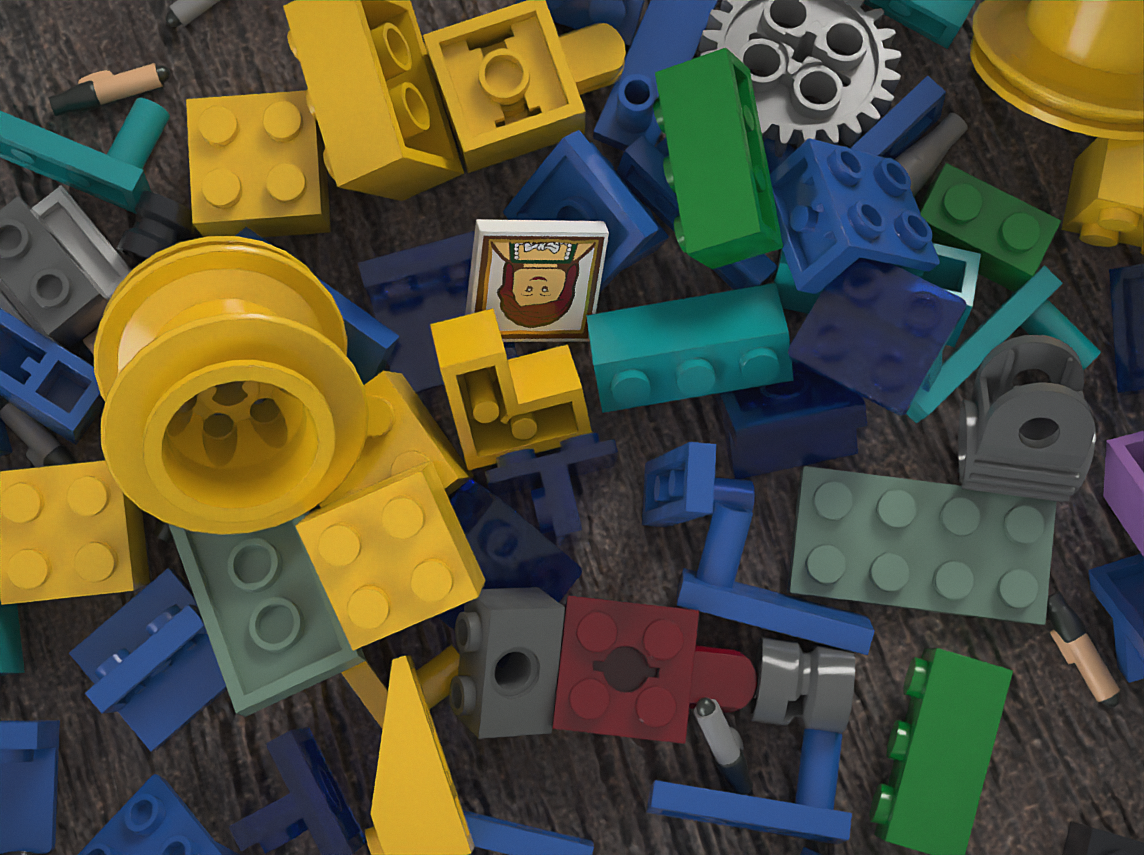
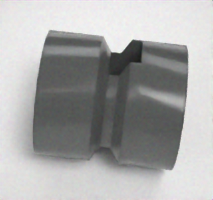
(803, 685)

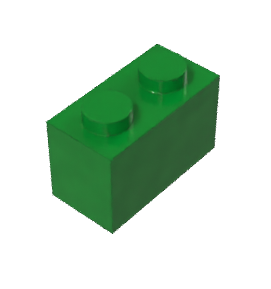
(989, 222)

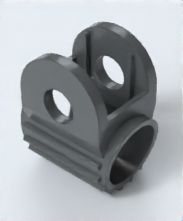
(1027, 436)

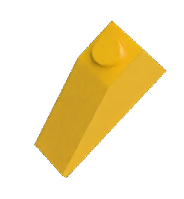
(414, 792)

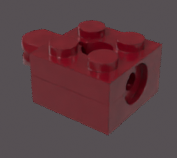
(640, 671)

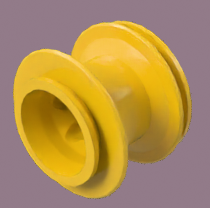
(1066, 61)
(210, 335)

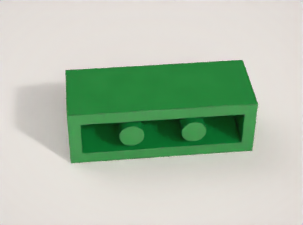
(716, 160)
(940, 752)

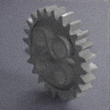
(803, 64)

